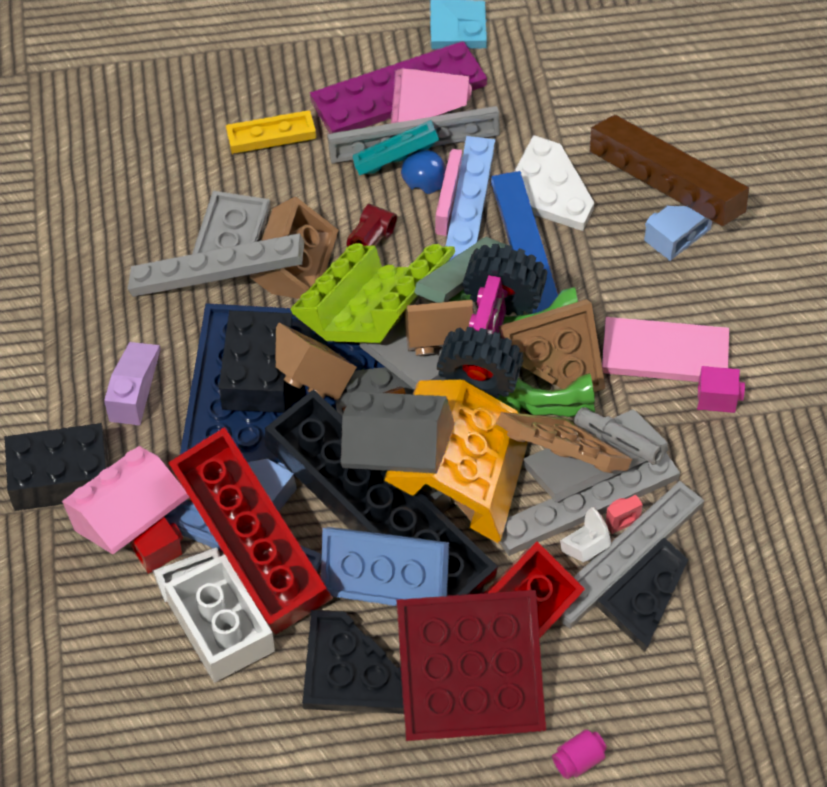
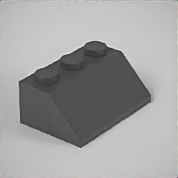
(395, 432)

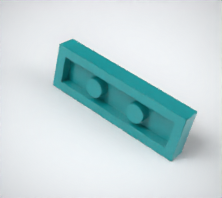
(395, 148)

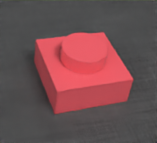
(623, 513)

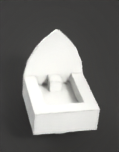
(588, 540)

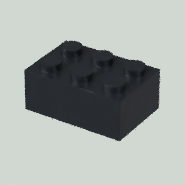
(249, 363)
(52, 464)

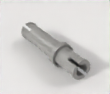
(608, 430)

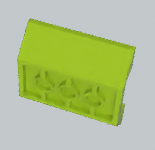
(361, 298)

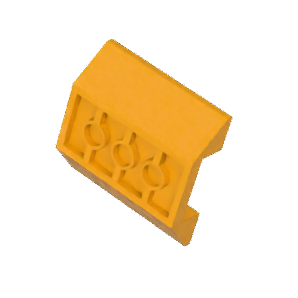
(480, 458)

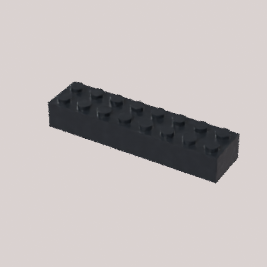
(310, 444)

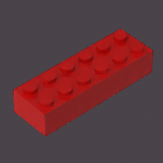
(250, 531)

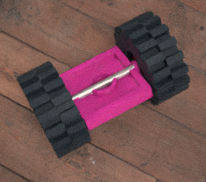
(501, 284)

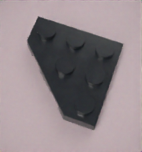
(348, 669)

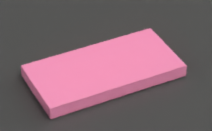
(662, 348)

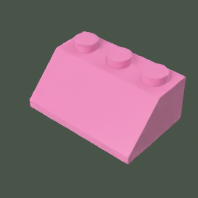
(124, 500)

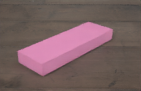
(448, 192)

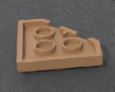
(559, 344)
(564, 440)

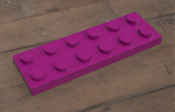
(369, 97)

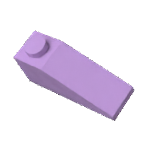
(131, 383)

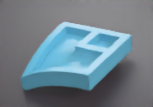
(457, 22)

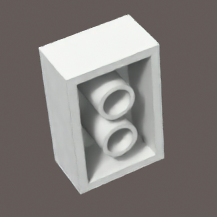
(219, 618)

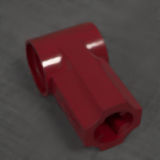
(373, 226)

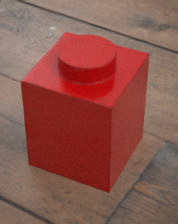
(157, 545)

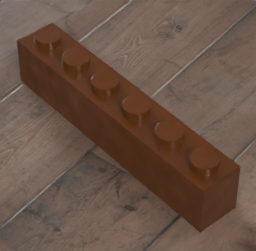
(669, 170)

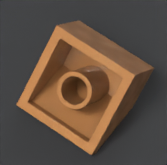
(431, 323)
(311, 363)

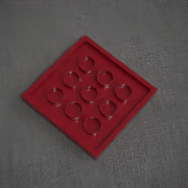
(470, 665)

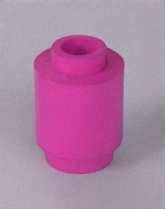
(579, 754)

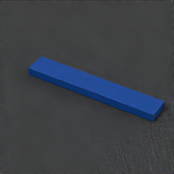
(521, 226)

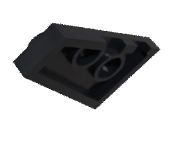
(643, 592)

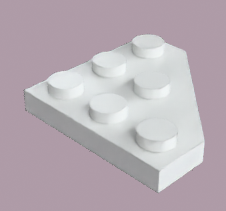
(554, 184)

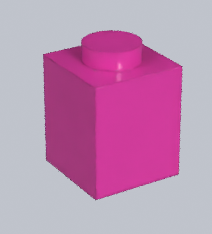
(719, 389)

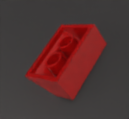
(541, 572)

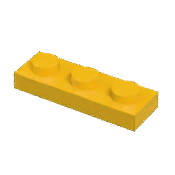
(270, 131)

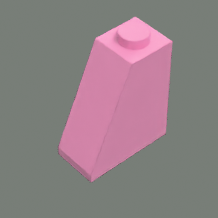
(427, 94)

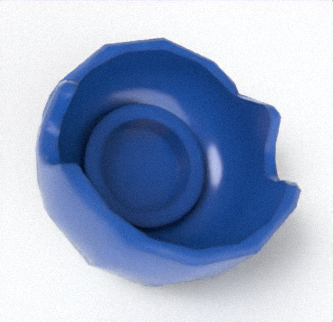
(424, 170)

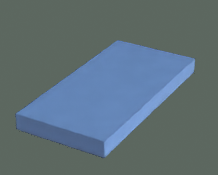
(382, 566)

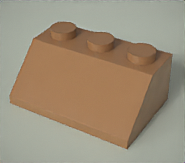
(319, 238)

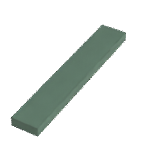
(448, 278)

